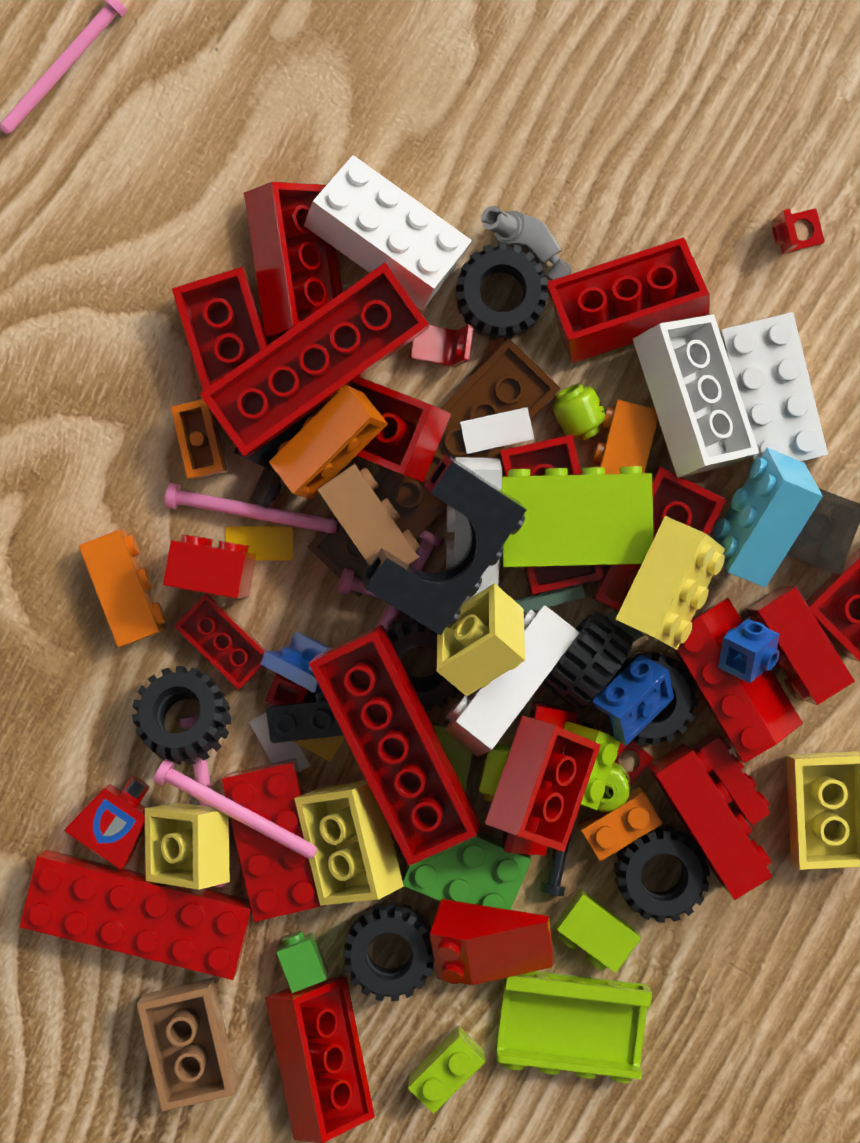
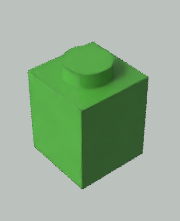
(301, 961)

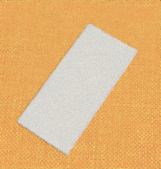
(497, 430)
(277, 751)

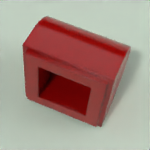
(285, 692)

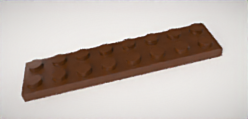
(500, 385)

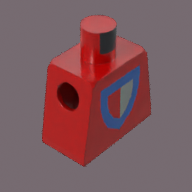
(113, 822)

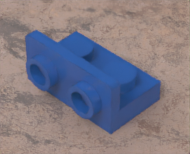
(294, 661)
(635, 697)

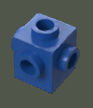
(749, 650)

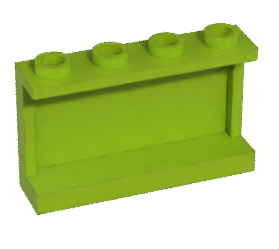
(580, 517)
(573, 1025)

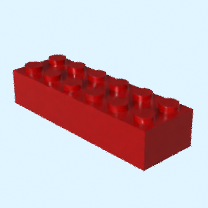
(315, 360)
(395, 745)
(135, 916)

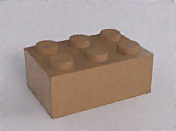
(366, 518)
(187, 1044)

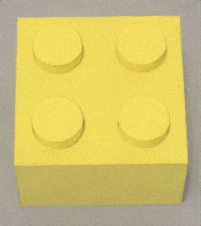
(482, 641)
(186, 845)

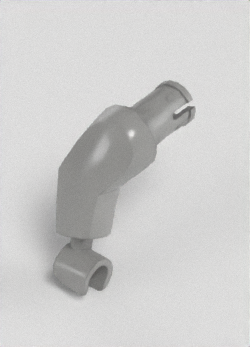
(528, 232)

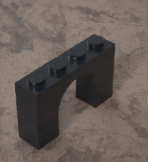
(437, 596)

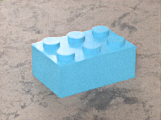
(766, 516)

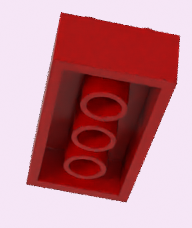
(222, 640)
(740, 785)

